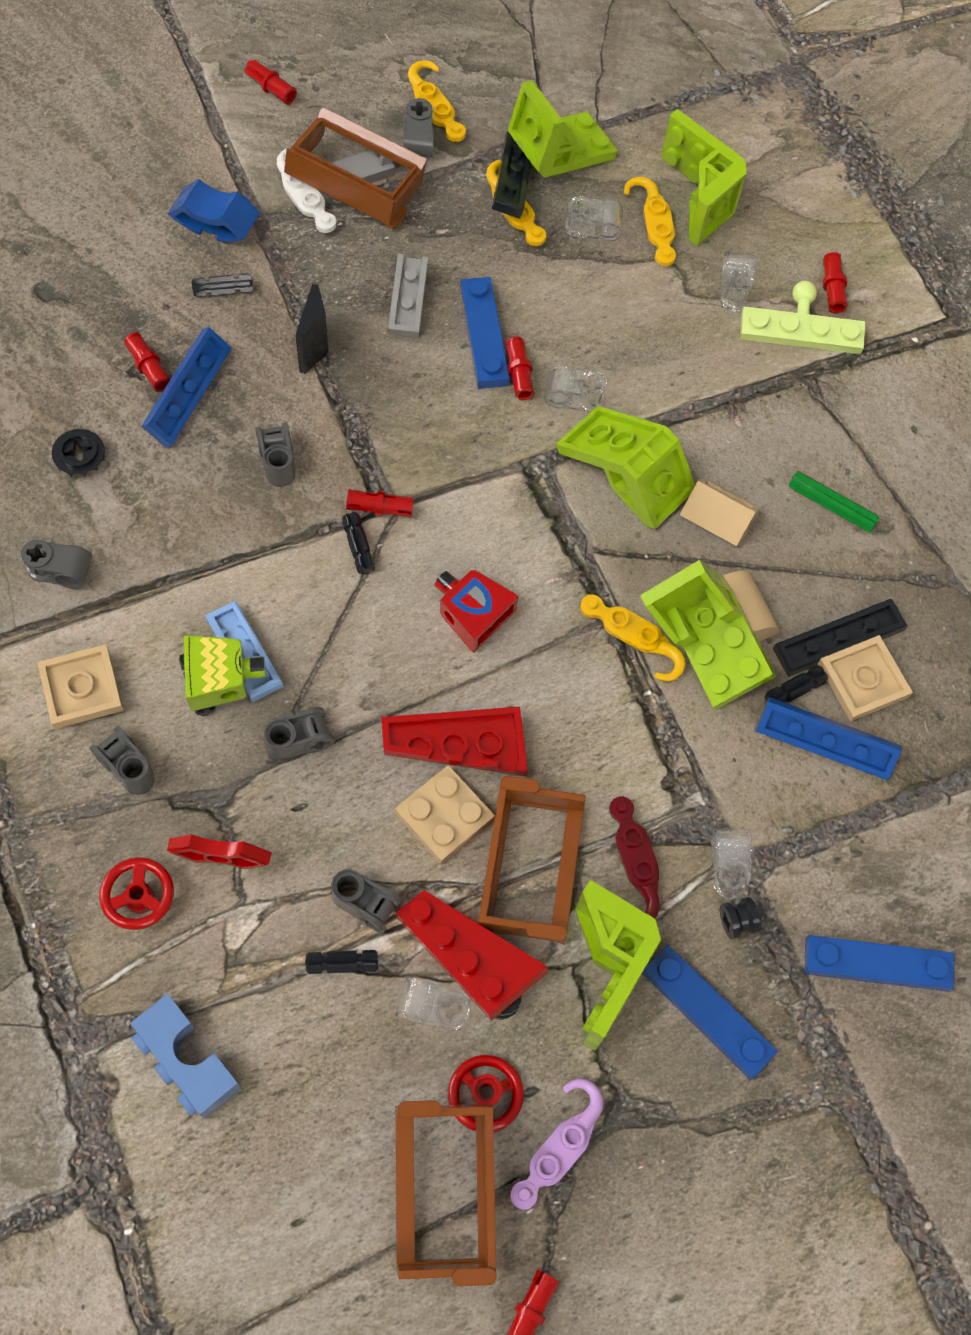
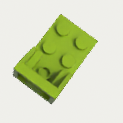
(553, 141)
(711, 166)
(638, 458)
(709, 623)
(608, 928)

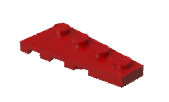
(460, 738)
(473, 956)

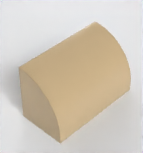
(719, 511)
(753, 604)

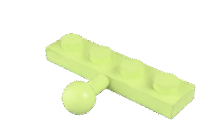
(801, 328)

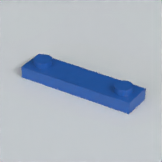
(484, 333)
(186, 387)
(829, 738)
(879, 963)
(709, 1012)

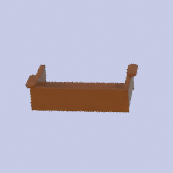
(346, 186)
(529, 794)
(465, 1271)

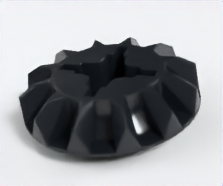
(64, 451)

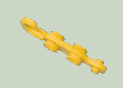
(442, 110)
(657, 220)
(534, 234)
(634, 632)

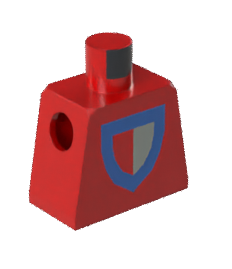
(474, 606)

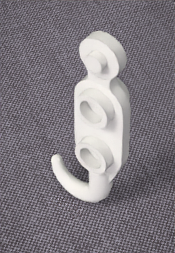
(306, 198)

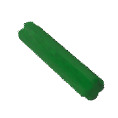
(833, 501)

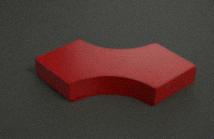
(212, 851)

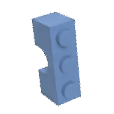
(162, 1032)

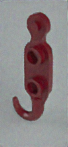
(636, 854)

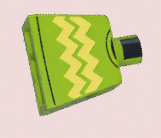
(217, 670)

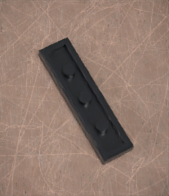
(511, 179)
(809, 647)

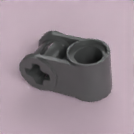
(418, 127)
(276, 450)
(57, 564)
(300, 734)
(121, 757)
(366, 900)

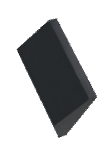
(312, 332)

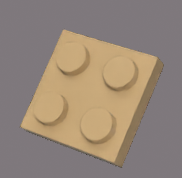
(865, 678)
(80, 686)
(444, 814)

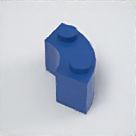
(214, 212)

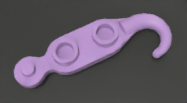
(560, 1149)

